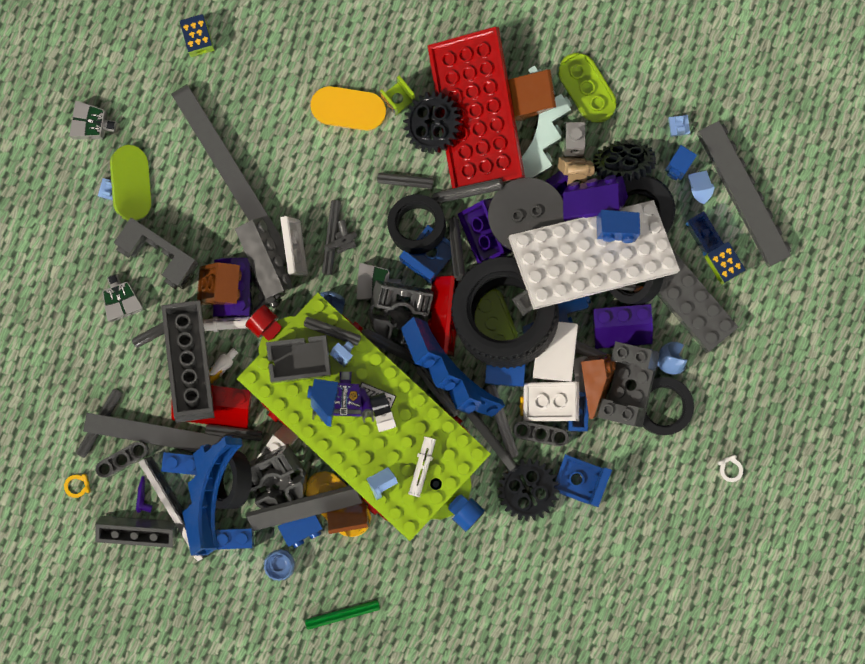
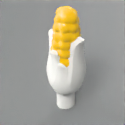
(222, 364)

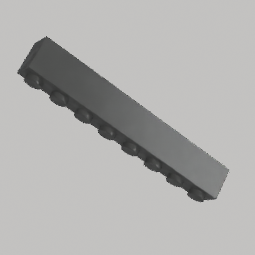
(743, 193)

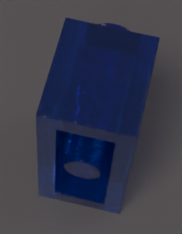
(704, 233)

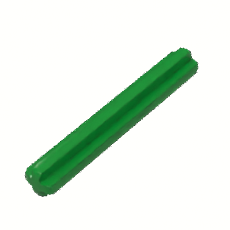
(342, 614)

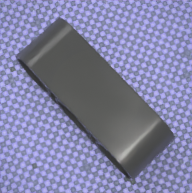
(550, 433)
(112, 460)

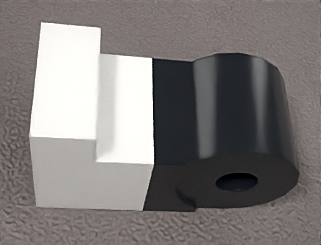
(382, 412)

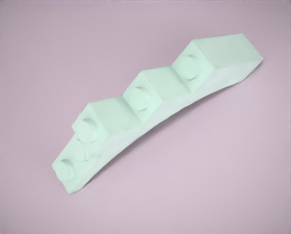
(546, 135)

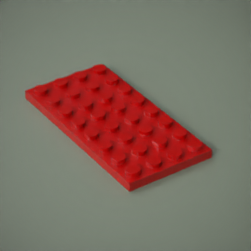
(476, 78)

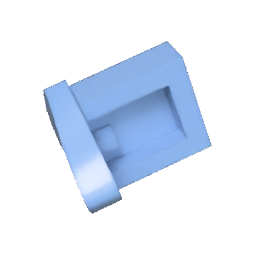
(701, 186)
(381, 482)

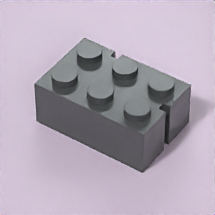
(298, 360)

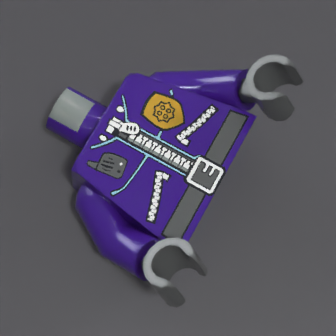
(351, 399)

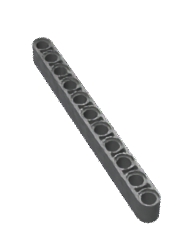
(225, 163)

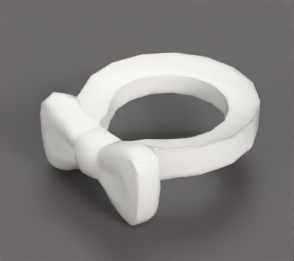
(733, 459)

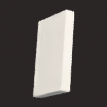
(294, 246)
(558, 358)
(551, 401)

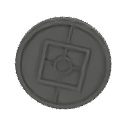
(524, 207)

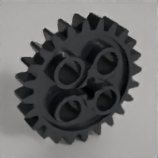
(448, 122)
(625, 160)
(543, 481)

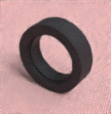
(412, 202)
(645, 295)
(687, 411)
(241, 484)

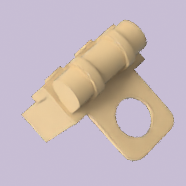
(576, 168)

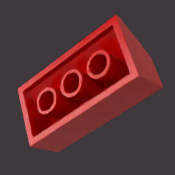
(442, 322)
(230, 407)

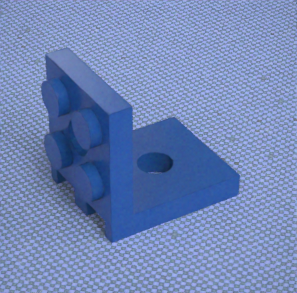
(427, 266)
(592, 484)

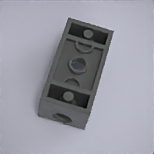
(136, 235)
(632, 364)

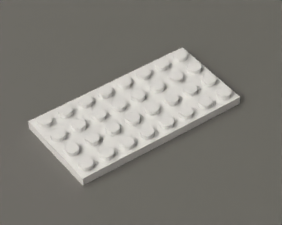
(571, 263)

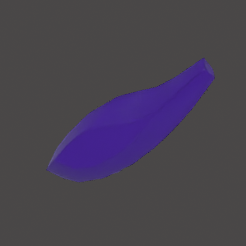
(140, 505)

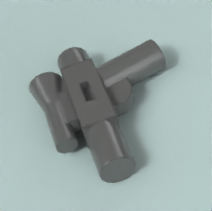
(343, 239)
(272, 301)

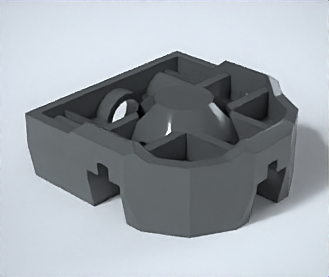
(385, 297)
(284, 464)

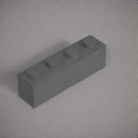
(263, 257)
(135, 531)

